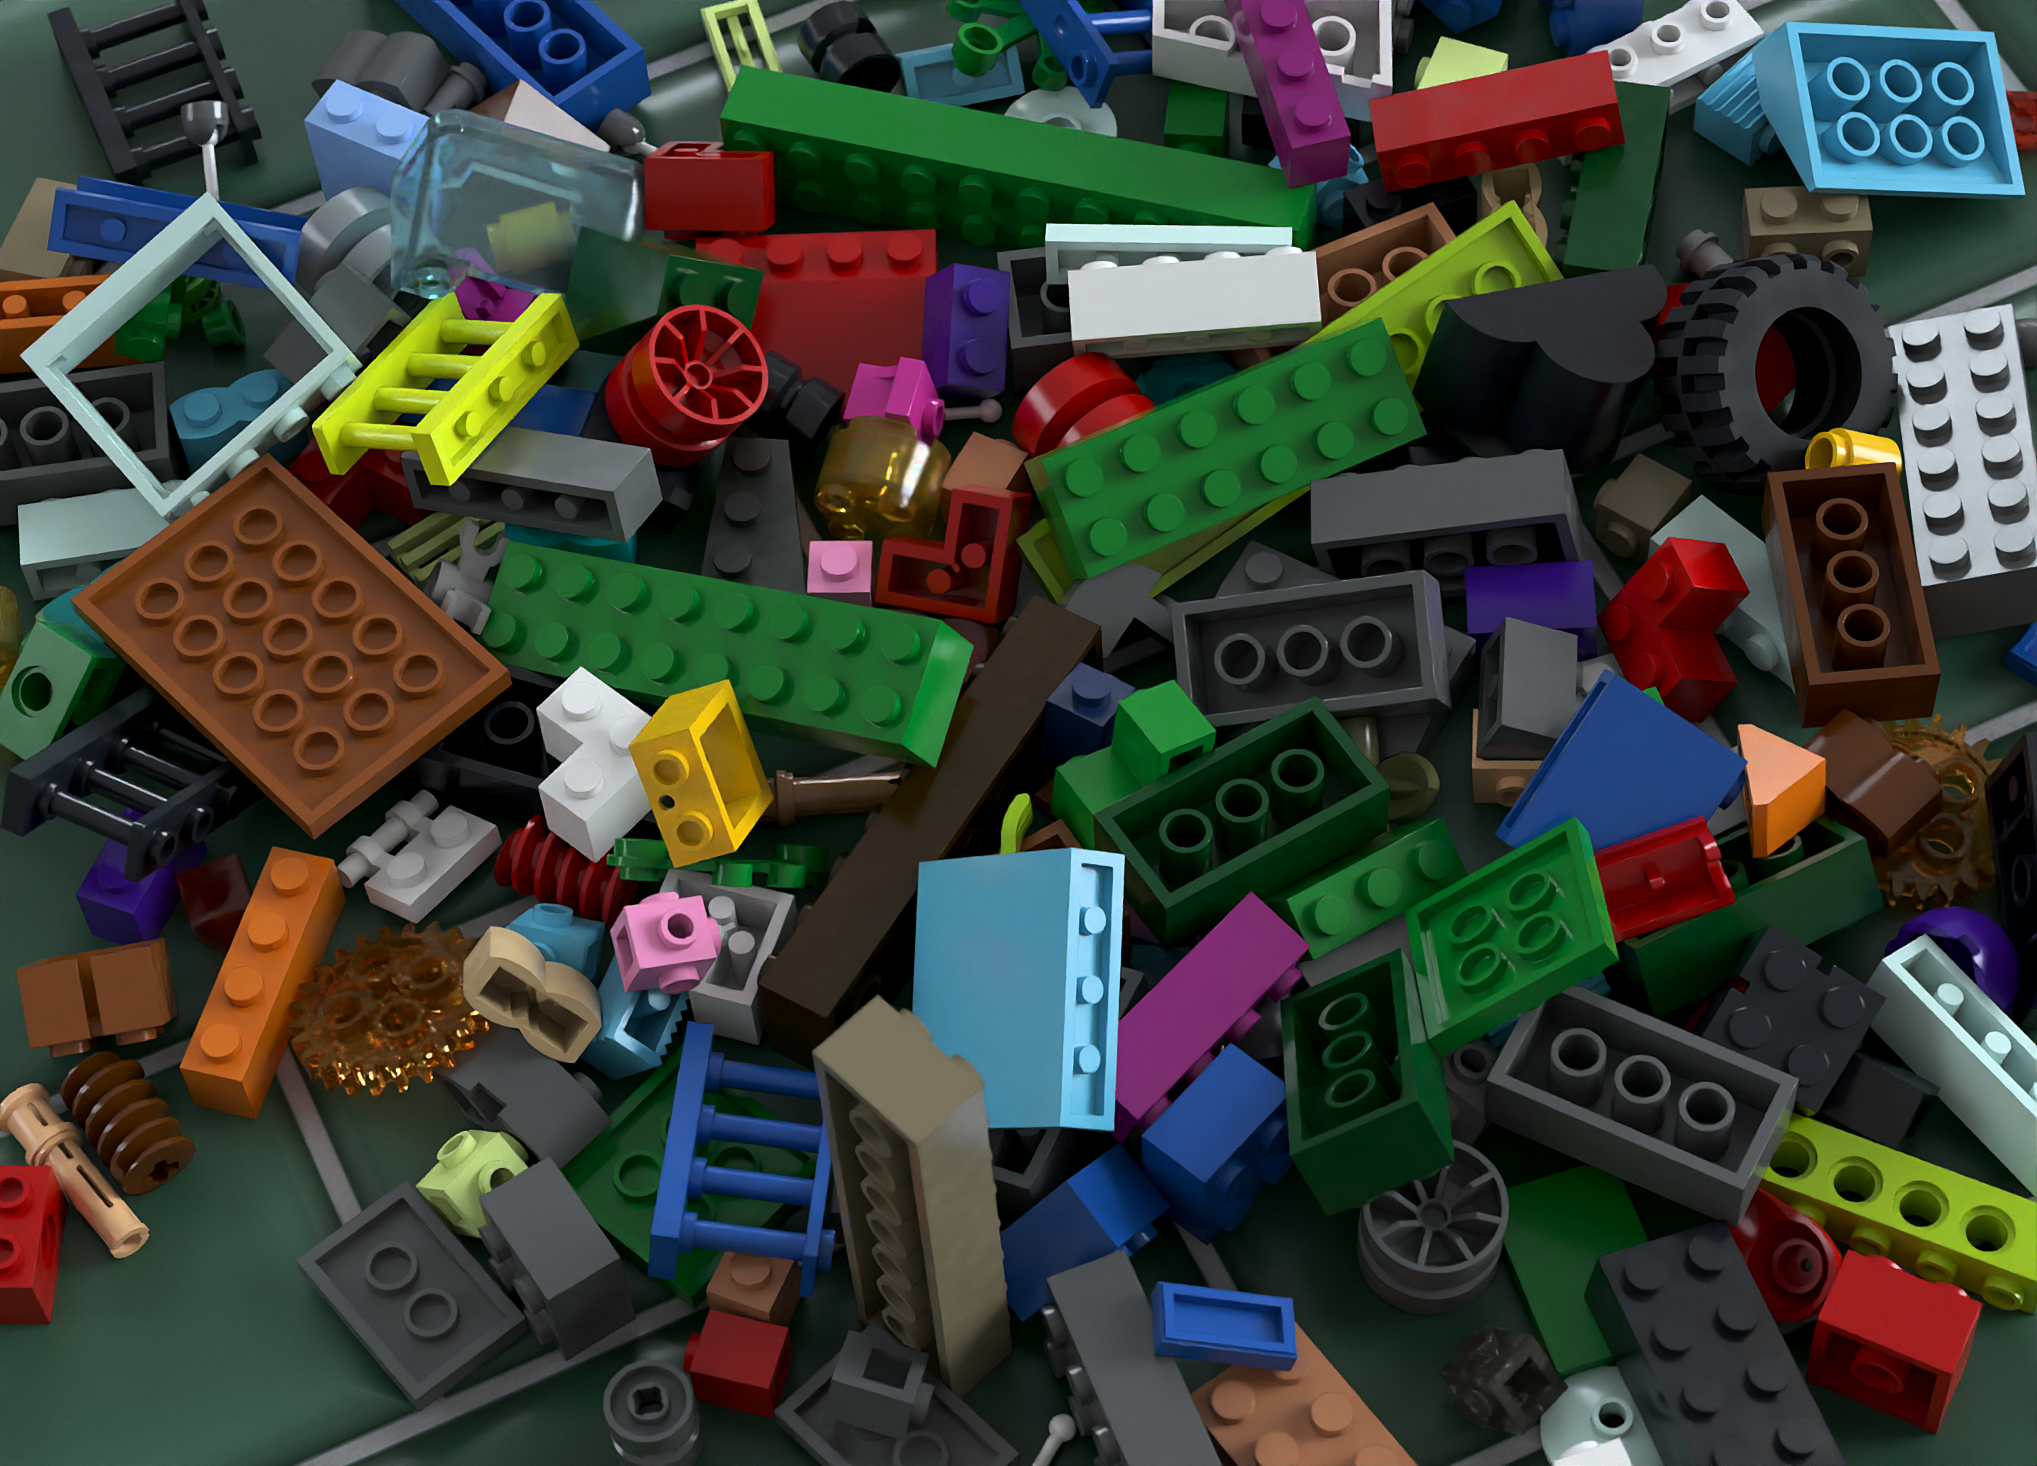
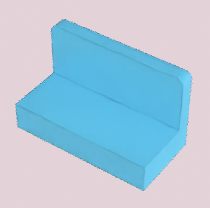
(933, 77)

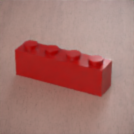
(1496, 121)

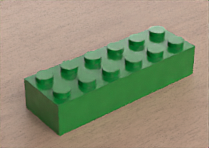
(1225, 448)

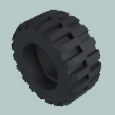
(1712, 356)

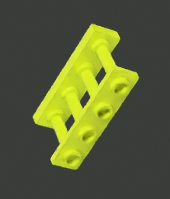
(457, 420)

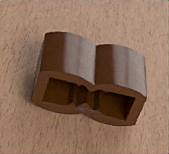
(1873, 784)

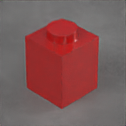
(739, 1363)

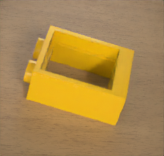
(712, 798)

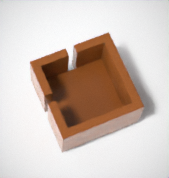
(97, 994)

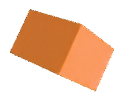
(1780, 790)

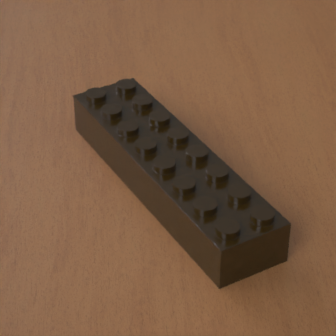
(864, 922)

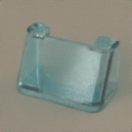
(502, 205)

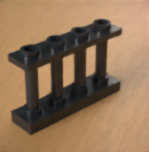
(116, 124)
(122, 741)

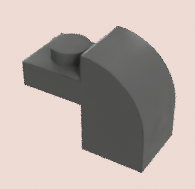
(1122, 599)

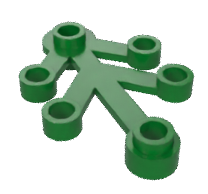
(979, 46)
(792, 867)

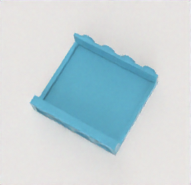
(1026, 980)

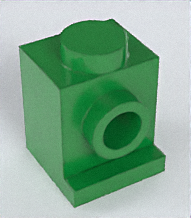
(147, 331)

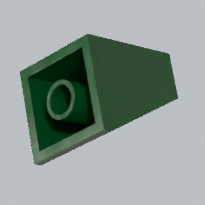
(631, 281)

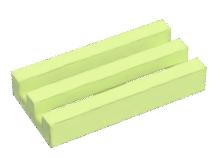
(729, 12)
(432, 537)

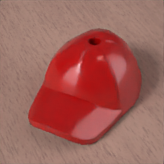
(1776, 1247)

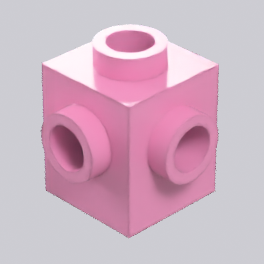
(665, 943)

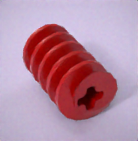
(562, 874)

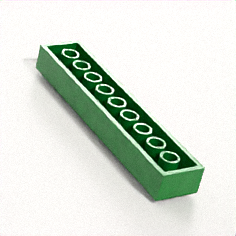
(987, 172)

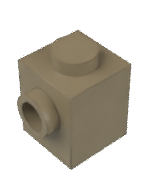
(1639, 506)

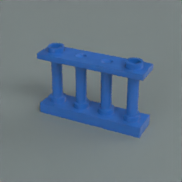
(1081, 48)
(119, 219)
(689, 1177)

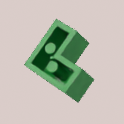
(1151, 738)

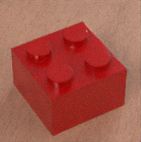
(1892, 1340)

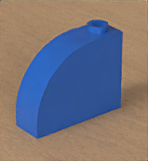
(1625, 771)

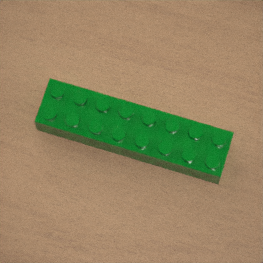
(794, 660)

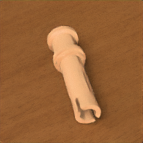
(58, 1145)

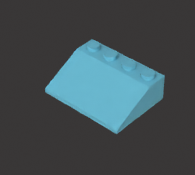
(1890, 110)

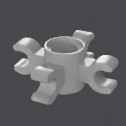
(463, 588)

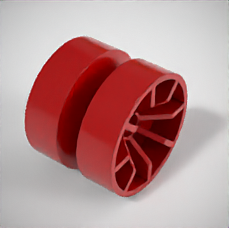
(687, 385)
(1075, 402)

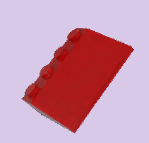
(837, 297)

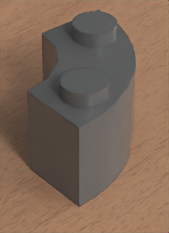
(525, 1094)

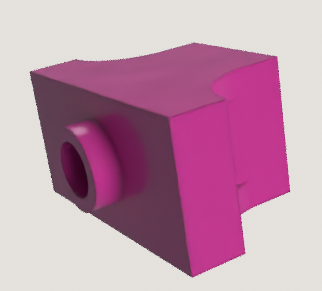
(898, 393)

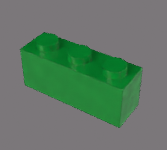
(1368, 885)

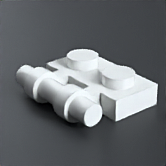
(429, 866)

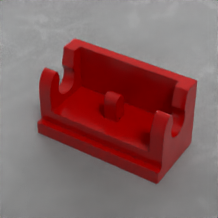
(1662, 878)

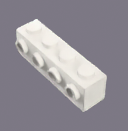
(1683, 50)
(1195, 304)

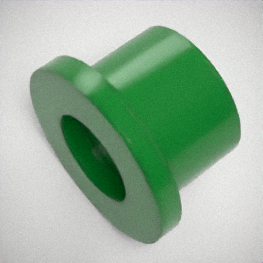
(224, 325)

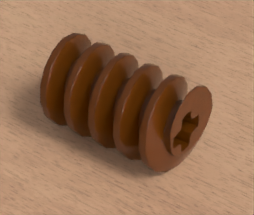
(126, 1122)

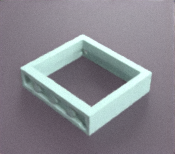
(132, 289)

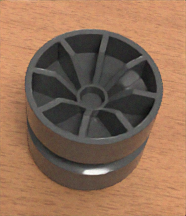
(1436, 1238)

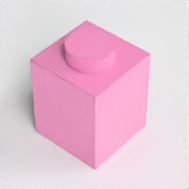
(842, 571)

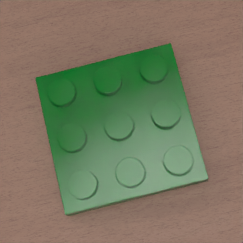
(1510, 936)
(623, 1166)

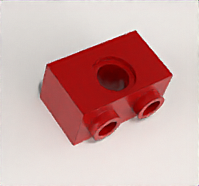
(30, 1242)

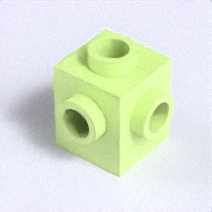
(466, 1170)

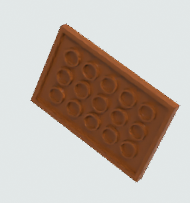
(291, 644)

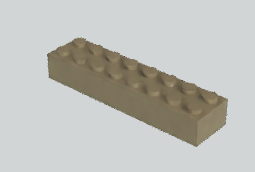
(916, 1191)

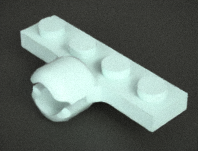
(1075, 245)

